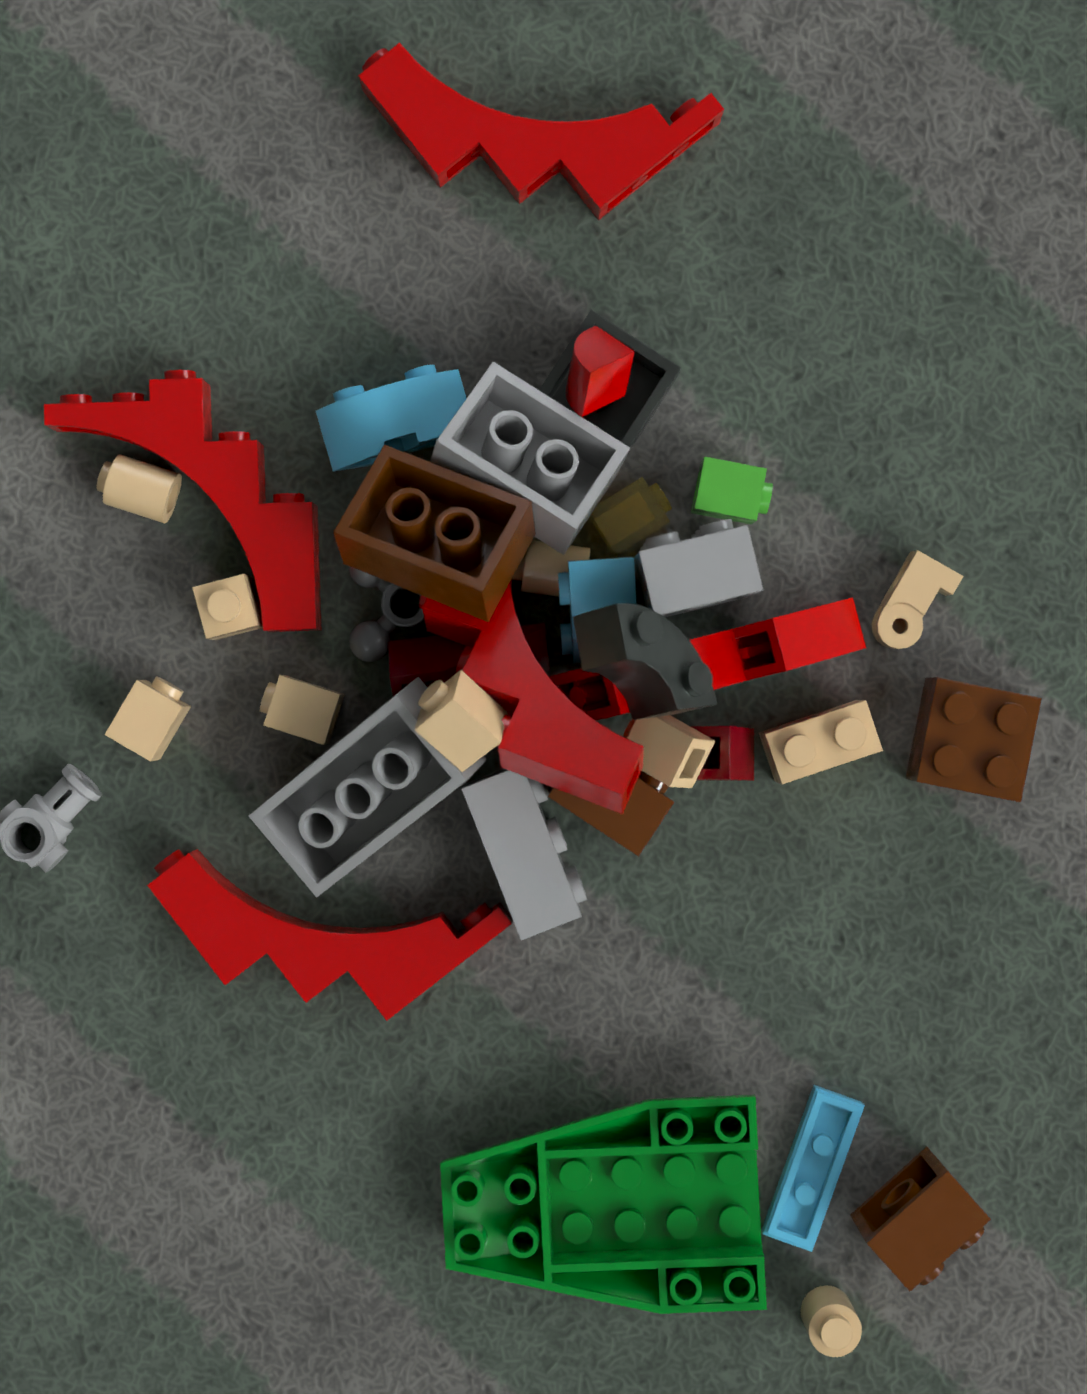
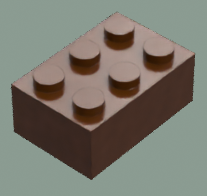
(435, 532)

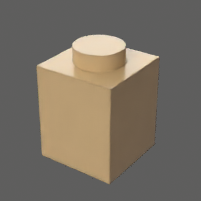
(228, 607)
(301, 709)
(149, 718)
(460, 720)
(671, 749)

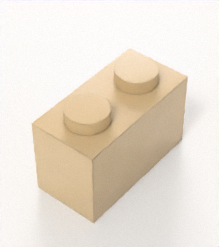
(820, 741)

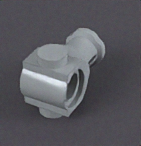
(50, 815)

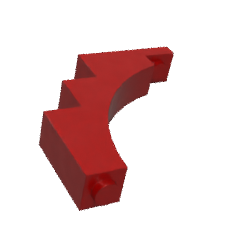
(597, 157)
(740, 654)
(385, 961)

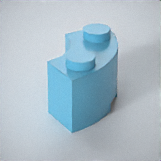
(398, 415)
(593, 586)

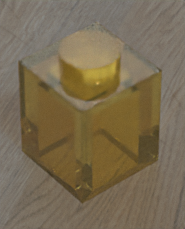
(631, 516)

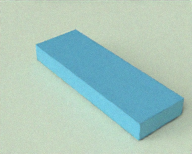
(812, 1168)

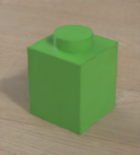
(731, 491)

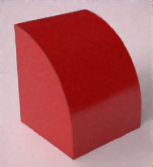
(597, 371)

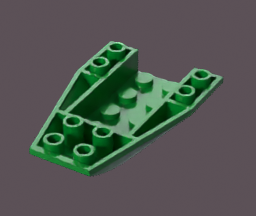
(619, 1207)

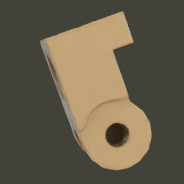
(900, 614)

